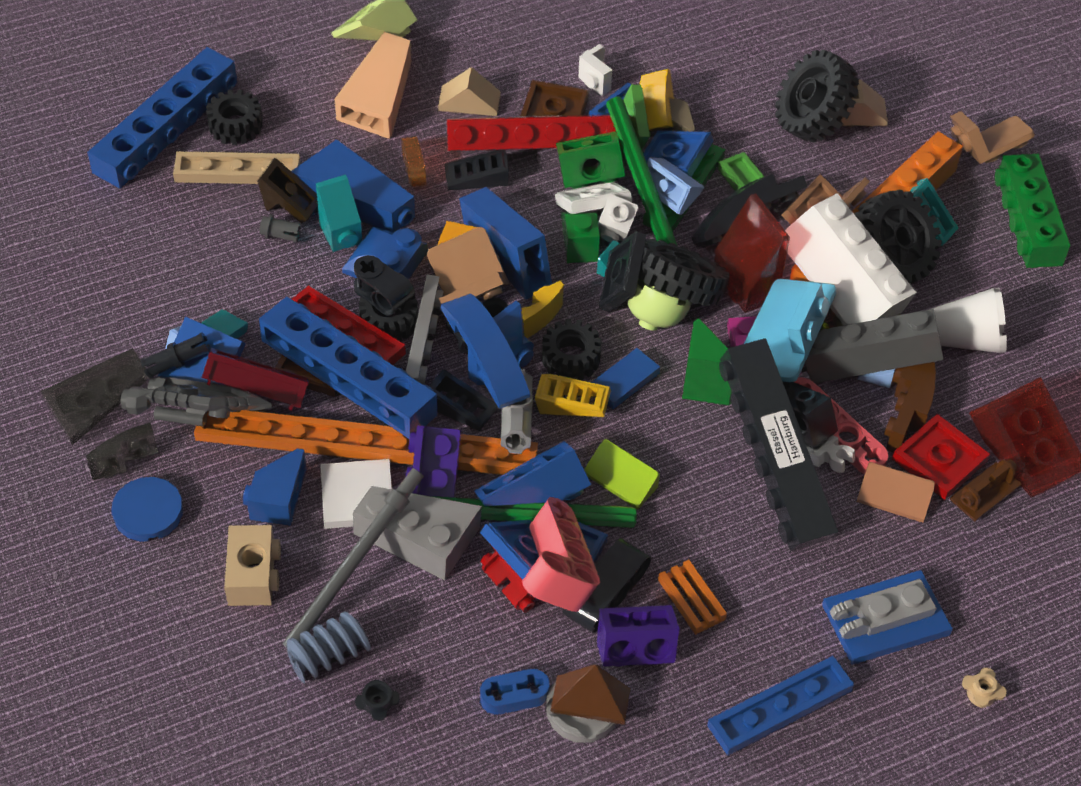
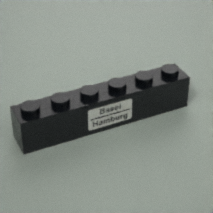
(777, 444)

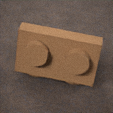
(992, 142)
(820, 190)
(468, 266)

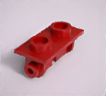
(499, 572)

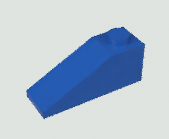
(550, 474)

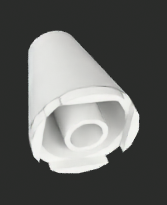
(973, 322)

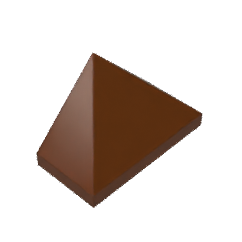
(591, 695)

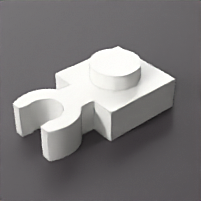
(832, 453)

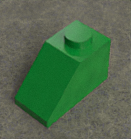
(581, 236)

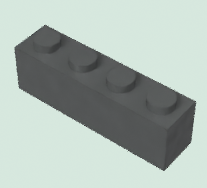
(874, 346)

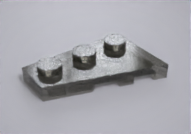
(93, 394)

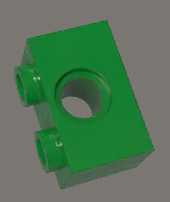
(601, 147)

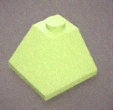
(377, 18)

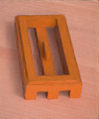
(677, 573)

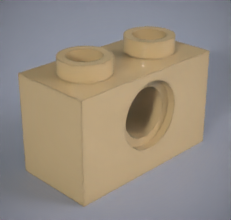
(251, 546)

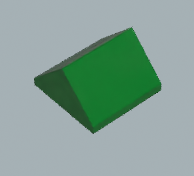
(703, 376)

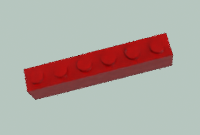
(523, 131)

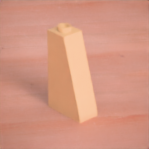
(376, 87)

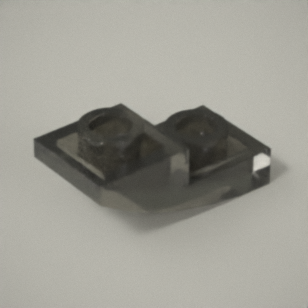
(109, 457)

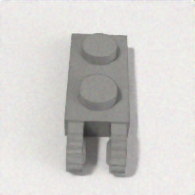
(884, 609)

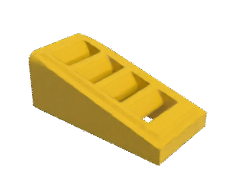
(560, 386)

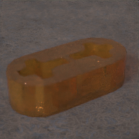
(413, 161)

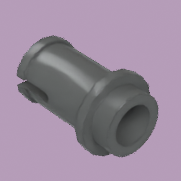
(279, 228)

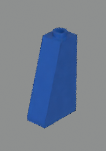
(376, 196)
(515, 240)

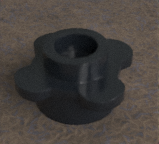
(373, 690)

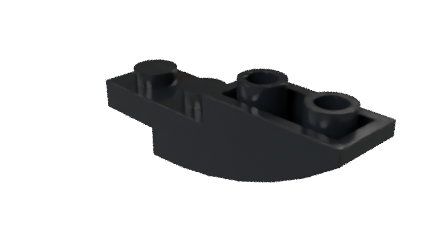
(724, 214)

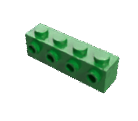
(1032, 211)

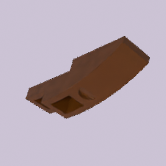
(915, 396)

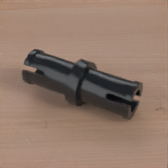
(175, 355)

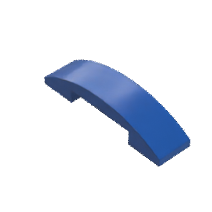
(489, 349)

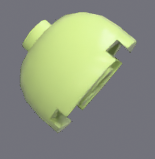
(656, 307)

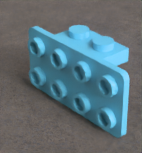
(792, 322)

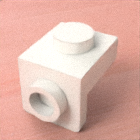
(594, 71)
(616, 218)

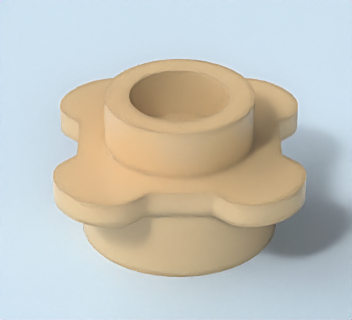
(980, 696)

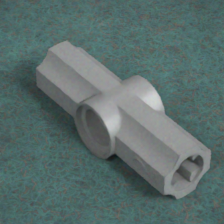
(517, 422)

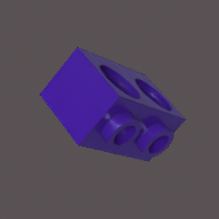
(637, 635)

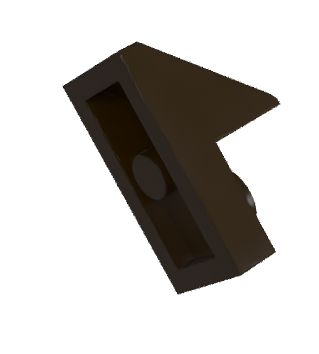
(284, 188)

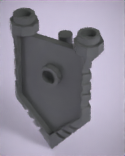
(189, 394)

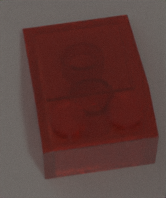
(753, 254)
(1031, 433)

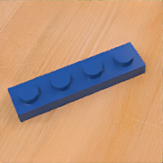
(780, 705)

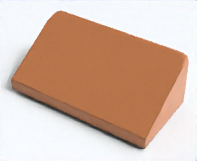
(896, 492)

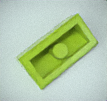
(622, 474)

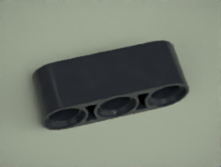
(618, 574)

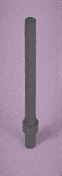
(395, 502)

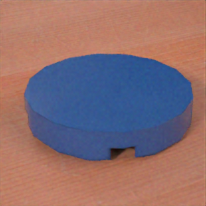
(147, 508)

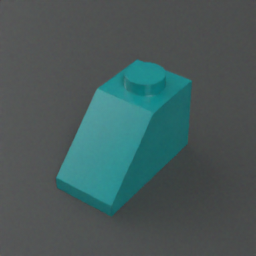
(338, 213)

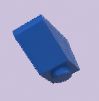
(276, 489)

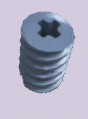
(326, 645)

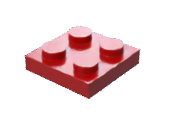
(941, 455)

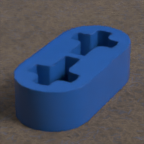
(514, 691)

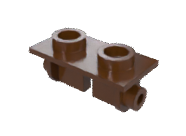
(987, 489)

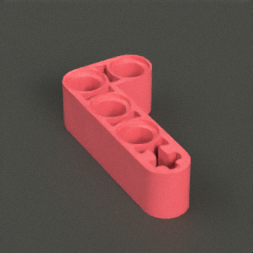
(564, 568)

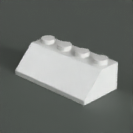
(838, 250)

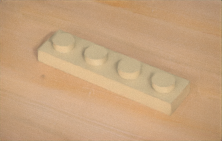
(227, 166)

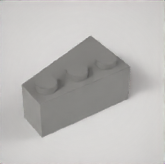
(427, 532)

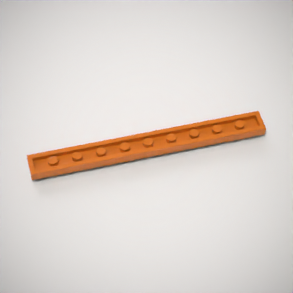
(349, 440)

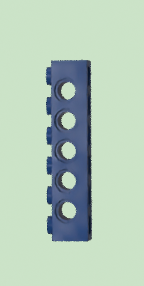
(162, 118)
(348, 367)

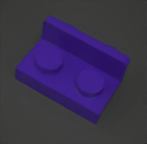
(436, 458)

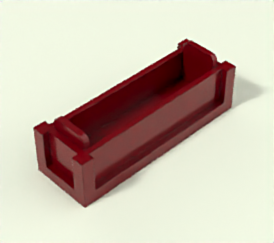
(255, 377)

